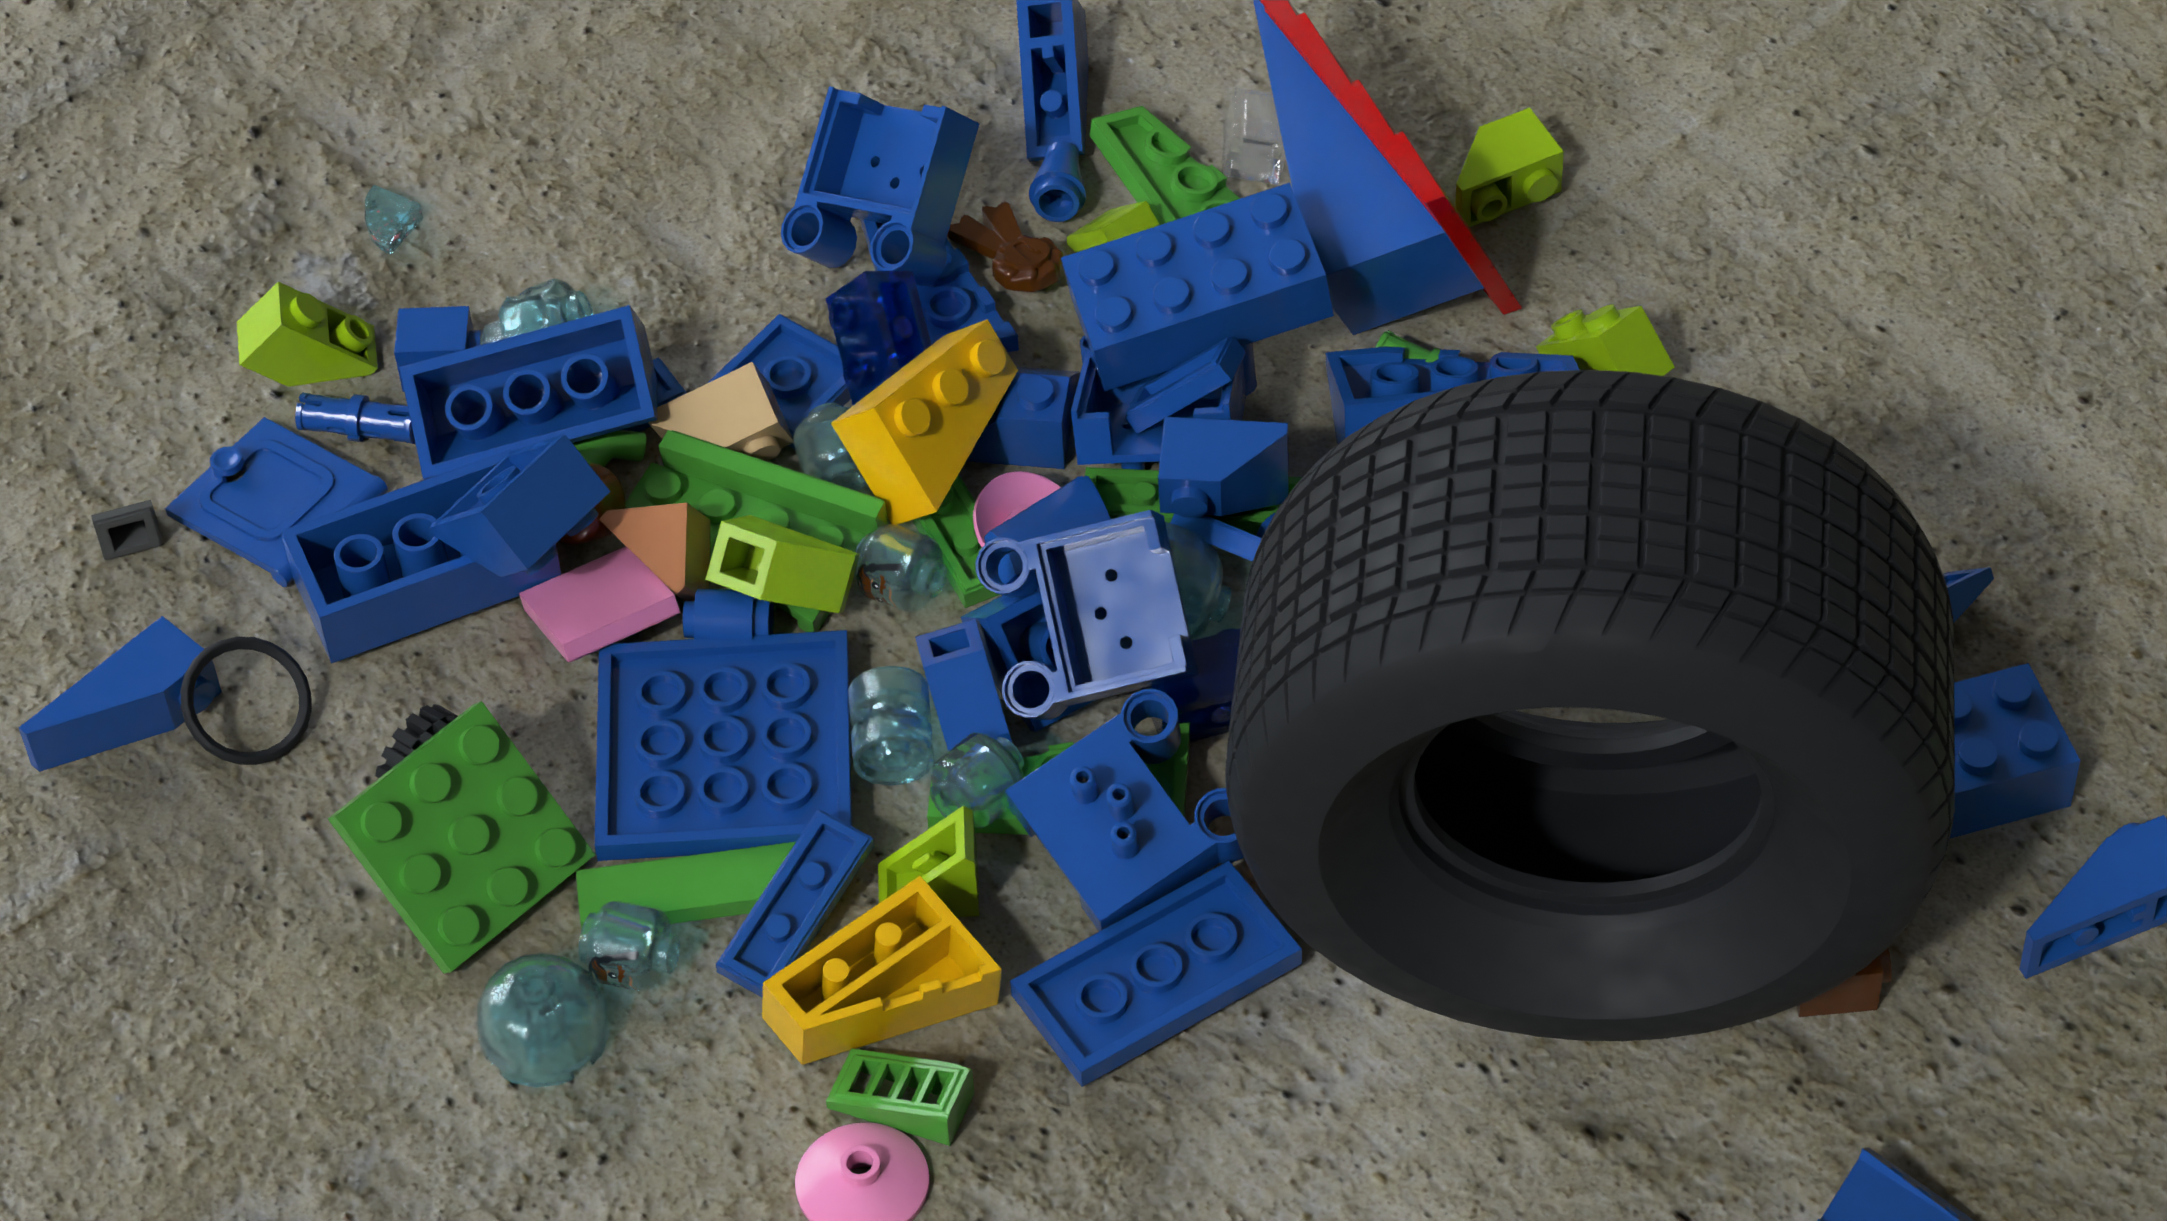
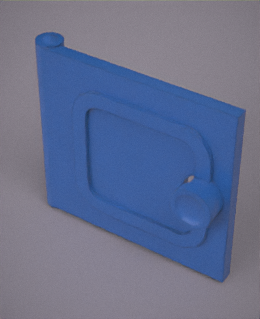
(282, 487)

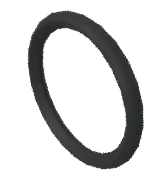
(216, 748)

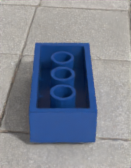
(1194, 282)
(383, 573)
(2008, 751)

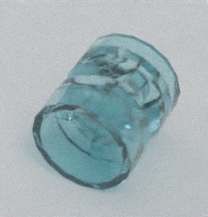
(891, 725)

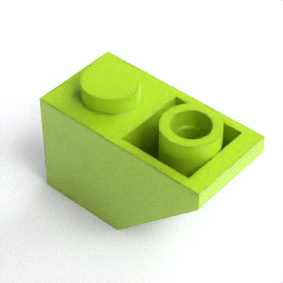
(1508, 168)
(304, 339)
(1609, 341)
(781, 565)

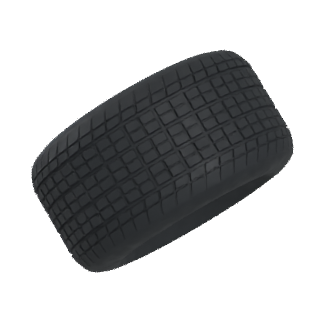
(1610, 556)

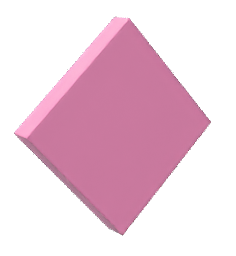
(599, 604)

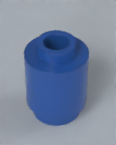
(726, 615)

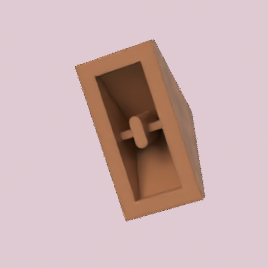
(669, 541)

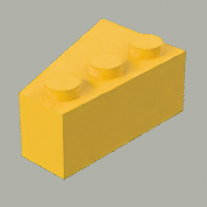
(927, 419)
(881, 978)

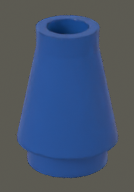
(1058, 185)

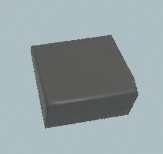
(127, 529)

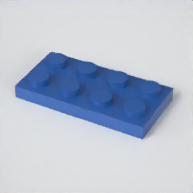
(1155, 973)

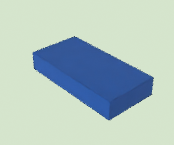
(1185, 384)

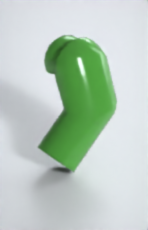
(616, 445)

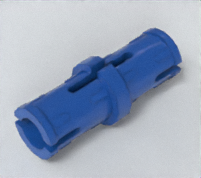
(354, 417)

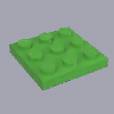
(462, 837)

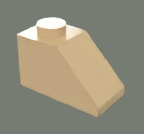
(730, 412)

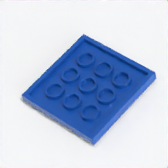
(720, 743)

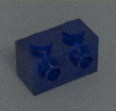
(877, 327)

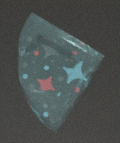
(390, 218)

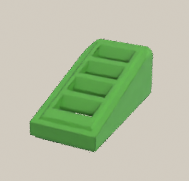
(930, 1121)

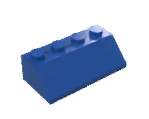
(530, 388)

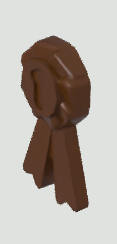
(1018, 260)

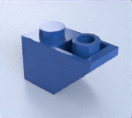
(961, 683)

